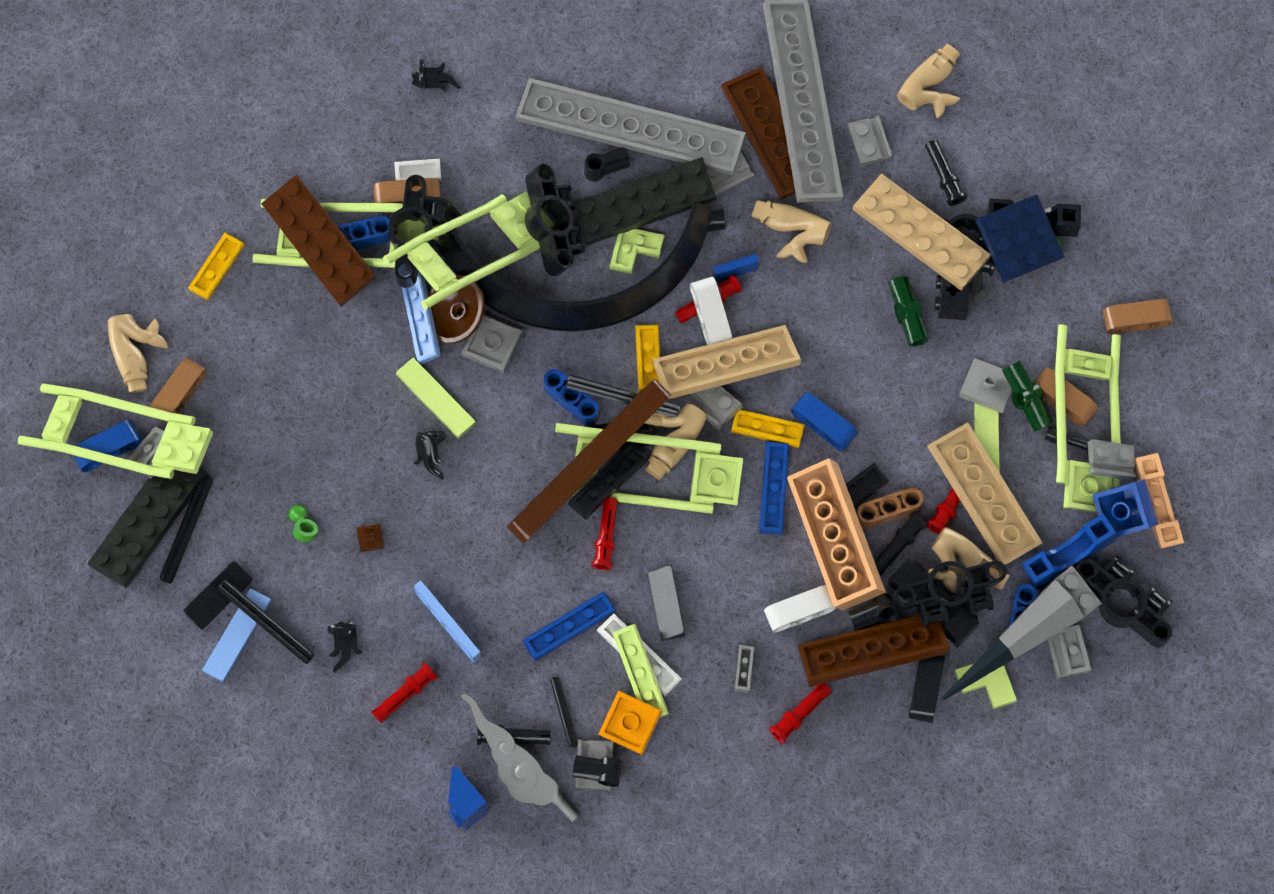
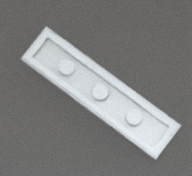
(665, 676)

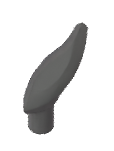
(976, 289)

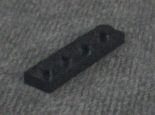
(608, 480)

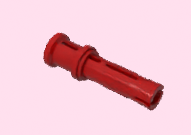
(725, 289)
(945, 512)
(604, 545)
(412, 686)
(792, 720)

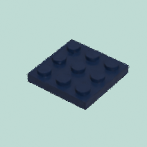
(1020, 238)

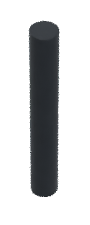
(563, 712)

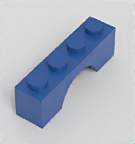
(1088, 541)

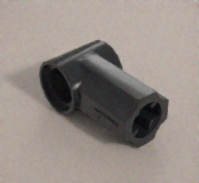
(607, 164)
(878, 611)
(604, 771)

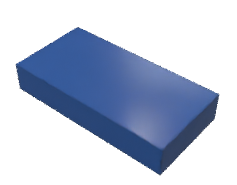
(736, 267)

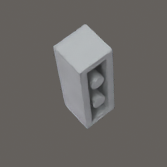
(744, 669)

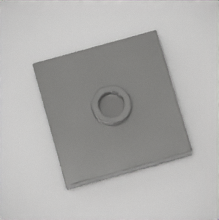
(492, 344)
(986, 386)

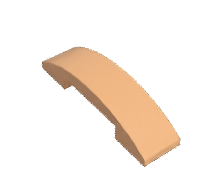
(1168, 530)

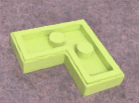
(635, 242)
(996, 685)

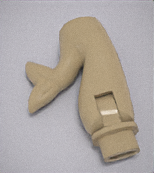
(930, 73)
(790, 218)
(127, 356)
(665, 458)
(952, 543)

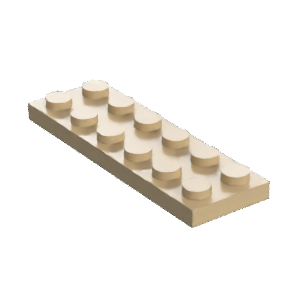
(921, 232)
(727, 361)
(984, 494)

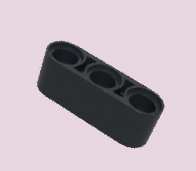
(926, 689)

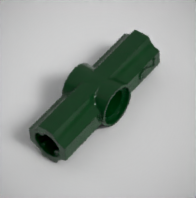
(908, 311)
(1027, 396)

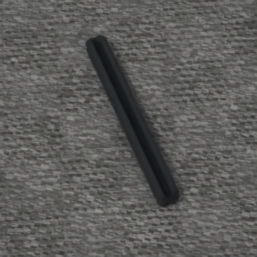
(615, 394)
(185, 530)
(266, 621)

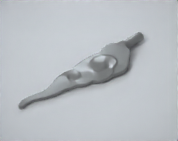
(518, 767)

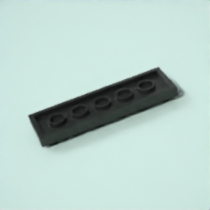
(645, 201)
(144, 525)

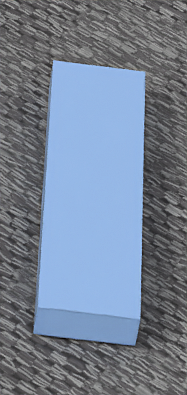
(421, 321)
(447, 622)
(234, 640)

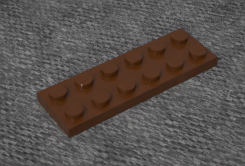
(761, 118)
(319, 240)
(871, 649)

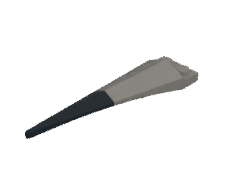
(1053, 610)

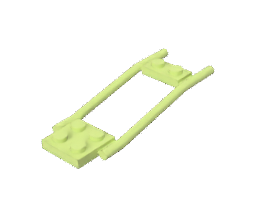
(507, 215)
(289, 256)
(179, 449)
(1075, 474)
(713, 480)

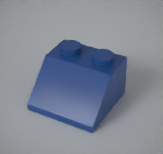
(1127, 507)
(464, 801)

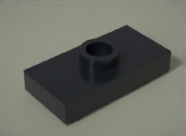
(866, 484)

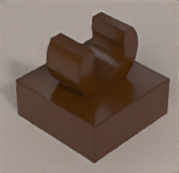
(370, 538)

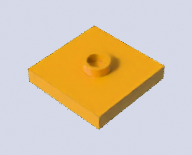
(630, 722)

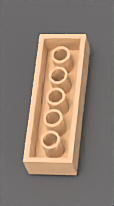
(836, 534)

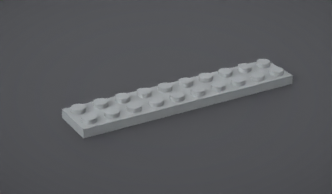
(802, 101)
(630, 126)

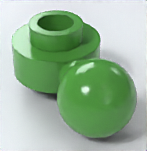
(304, 529)

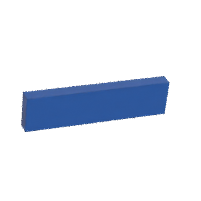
(774, 488)
(569, 626)

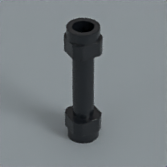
(1051, 436)

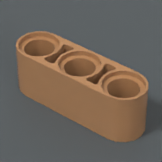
(394, 190)
(1137, 316)
(180, 387)
(1078, 405)
(897, 500)

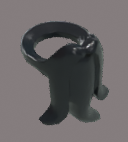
(432, 77)
(427, 450)
(344, 638)

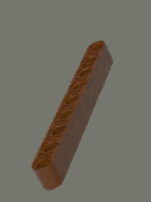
(589, 460)

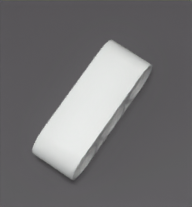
(710, 310)
(799, 609)

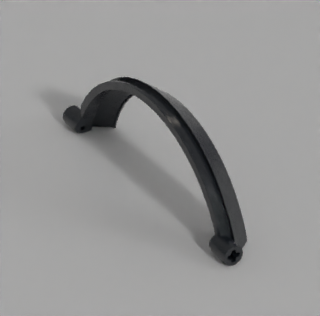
(597, 312)

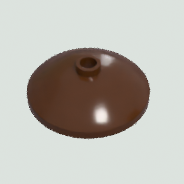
(449, 323)

